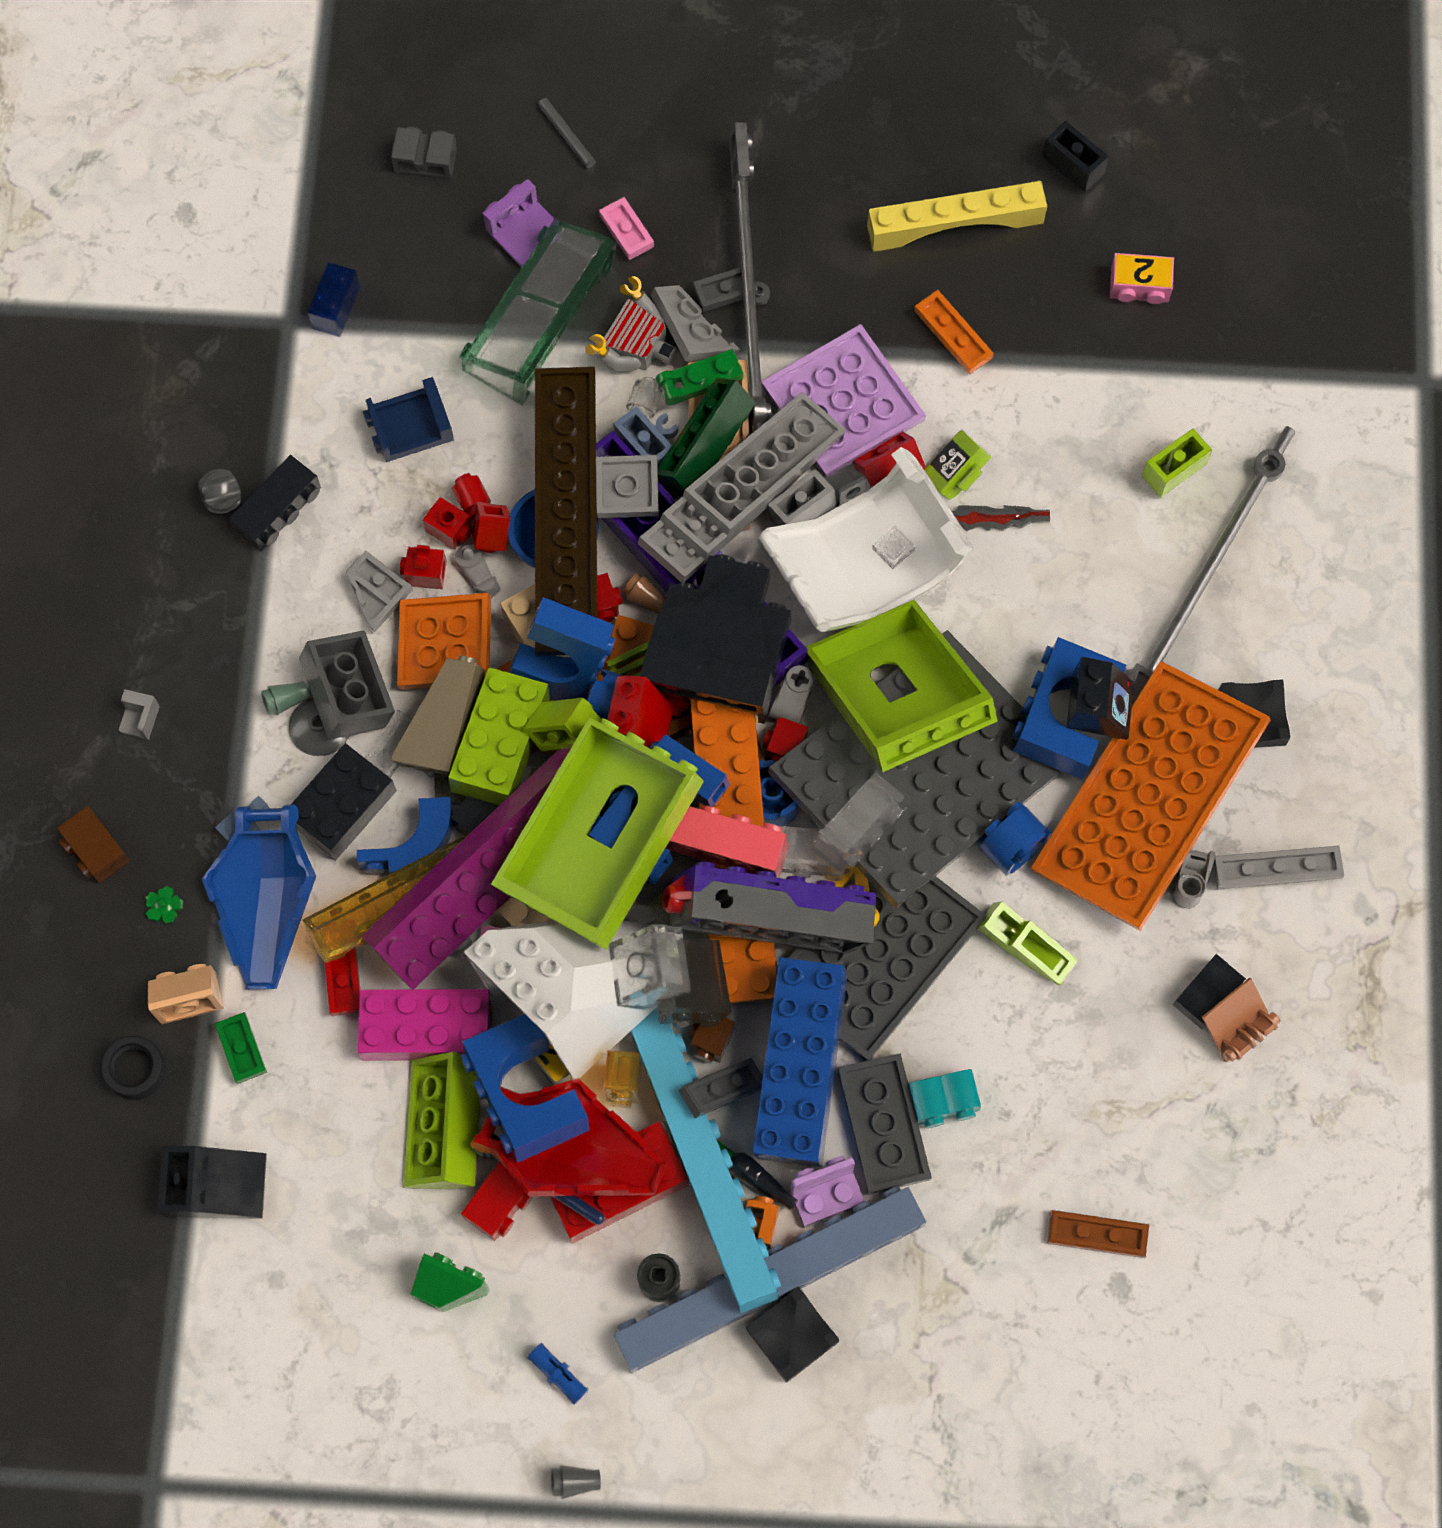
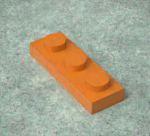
(953, 332)

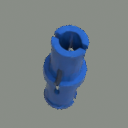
(557, 1373)

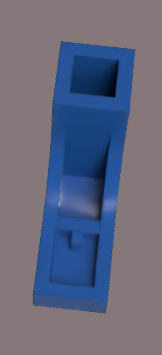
(431, 834)

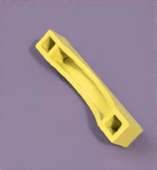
(1006, 206)

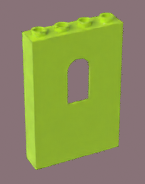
(947, 698)
(571, 874)

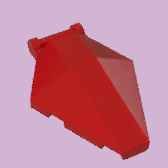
(596, 1163)

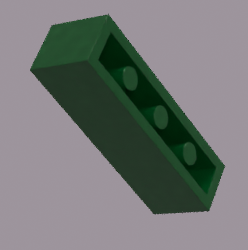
(705, 435)

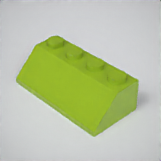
(441, 1124)

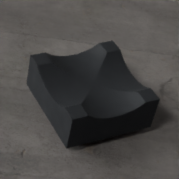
(1269, 699)
(792, 1334)

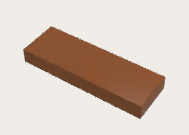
(1098, 1234)

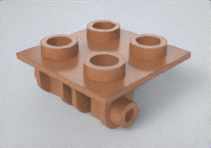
(1239, 1021)

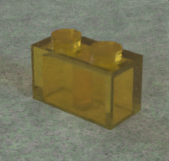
(623, 1078)

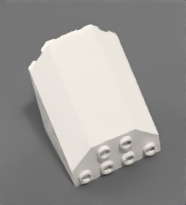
(559, 985)

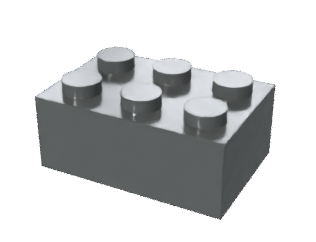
(346, 684)

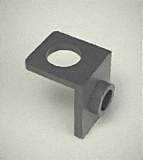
(846, 485)

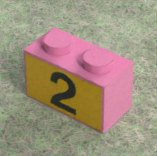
(1141, 278)

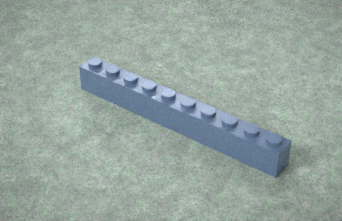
(796, 1265)

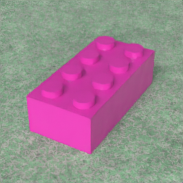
(419, 1022)

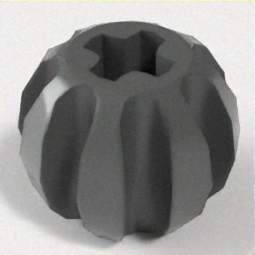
(219, 491)

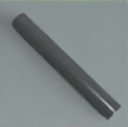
(566, 133)

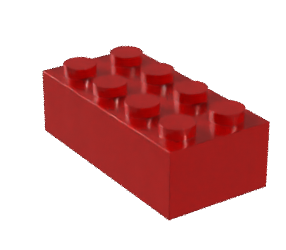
(620, 1206)

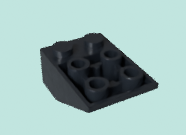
(211, 1183)

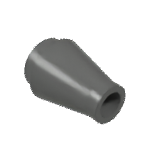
(572, 1481)

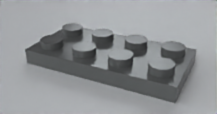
(884, 1123)

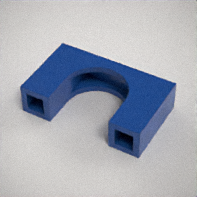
(573, 633)
(1041, 734)
(622, 804)
(524, 1128)

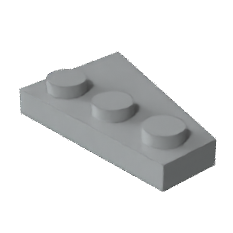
(687, 326)

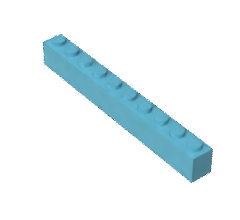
(706, 1167)

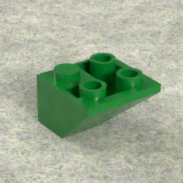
(444, 1285)

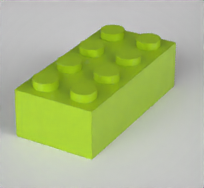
(494, 742)

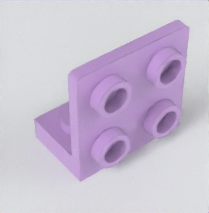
(826, 1191)

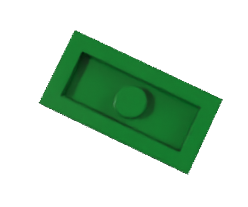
(240, 1048)

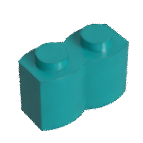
(945, 1098)

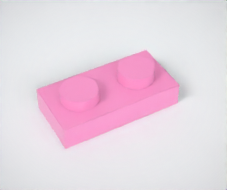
(626, 228)

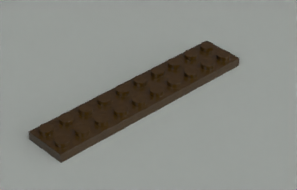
(565, 491)

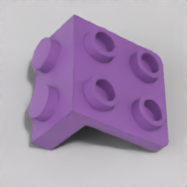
(517, 221)

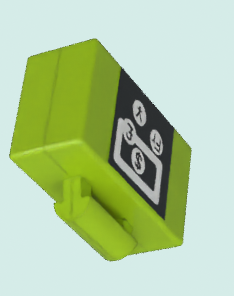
(957, 465)

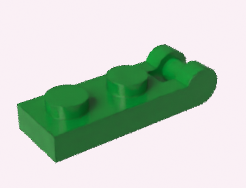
(698, 376)

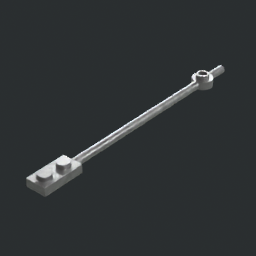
(741, 171)
(1272, 457)

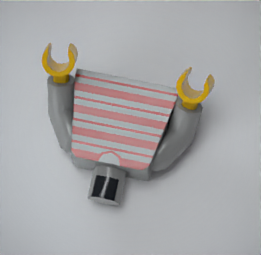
(635, 334)

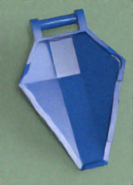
(261, 893)

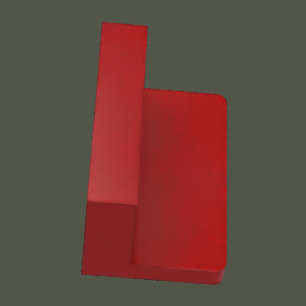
(879, 461)

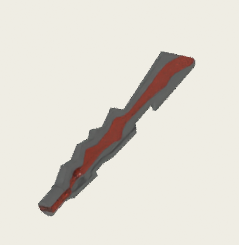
(1004, 518)

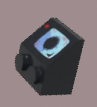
(1100, 699)

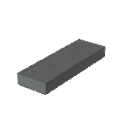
(722, 1088)

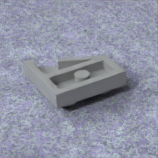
(376, 589)

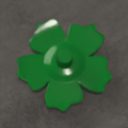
(163, 905)

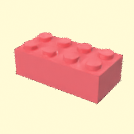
(730, 841)

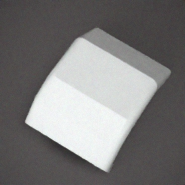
(833, 558)

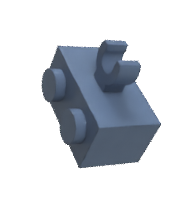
(643, 436)

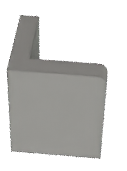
(139, 714)

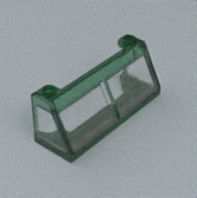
(538, 308)

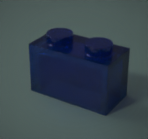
(334, 299)

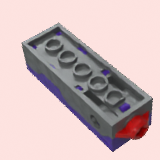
(771, 908)

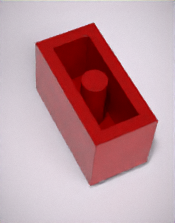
(496, 1203)

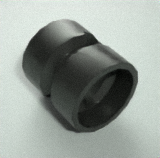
(659, 1277)

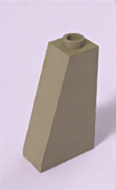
(442, 718)

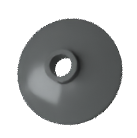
(309, 738)

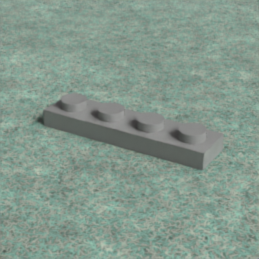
(1278, 867)

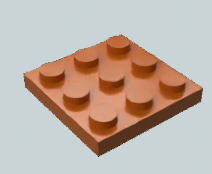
(439, 630)

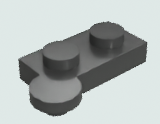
(726, 289)

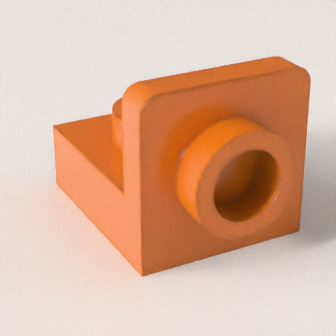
(765, 1225)

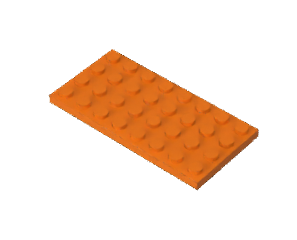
(1151, 795)

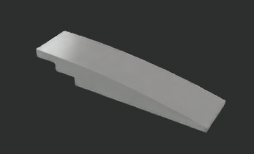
(740, 487)

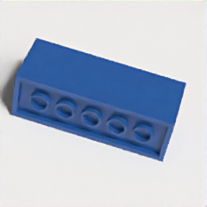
(800, 1062)

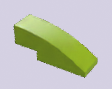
(1027, 942)

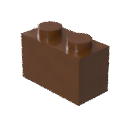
(92, 844)

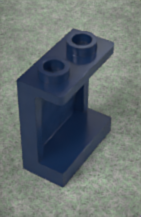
(409, 422)

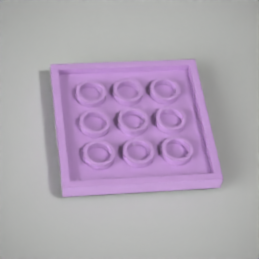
(856, 389)

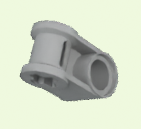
(792, 700)
(1193, 873)

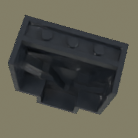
(720, 639)

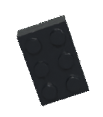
(342, 801)

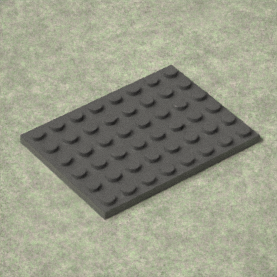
(947, 792)

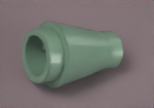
(284, 696)

